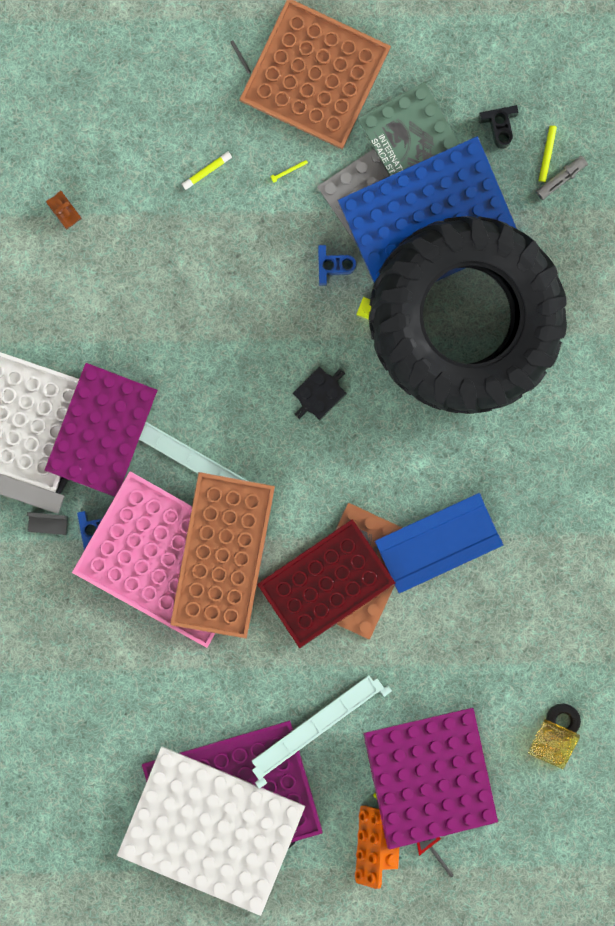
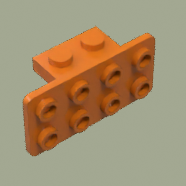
(372, 849)

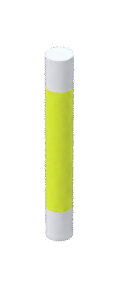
(205, 171)

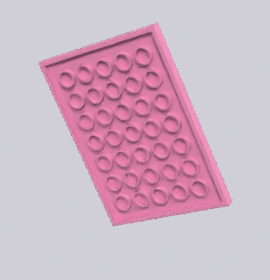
(141, 551)

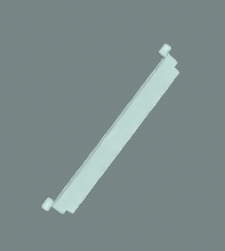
(182, 453)
(316, 726)

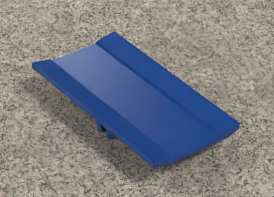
(439, 543)

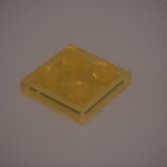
(554, 744)

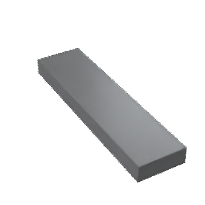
(30, 494)

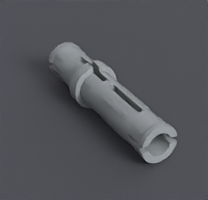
(568, 172)

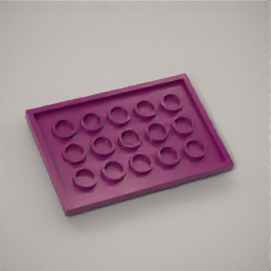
(101, 430)

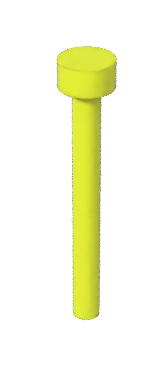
(273, 178)

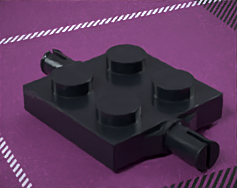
(319, 393)

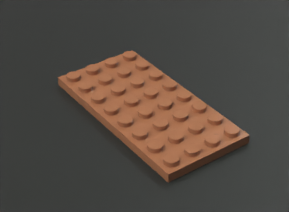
(222, 555)

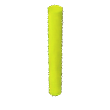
(547, 153)

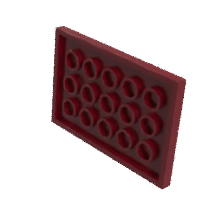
(326, 583)

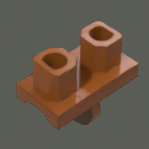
(63, 210)

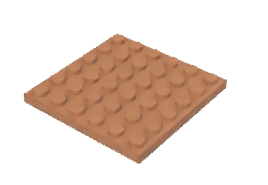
(315, 73)

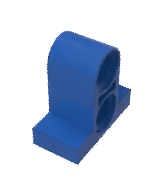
(337, 261)
(84, 523)

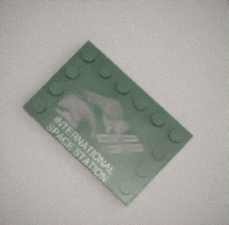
(408, 129)

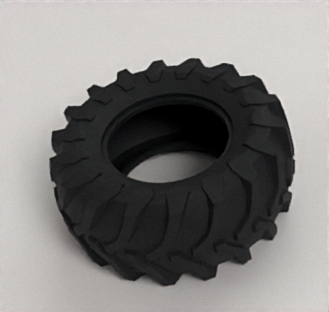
(534, 303)

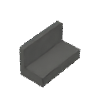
(47, 523)

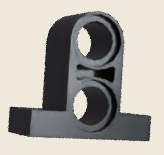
(500, 129)

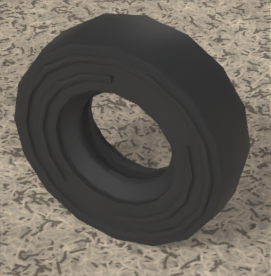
(566, 709)

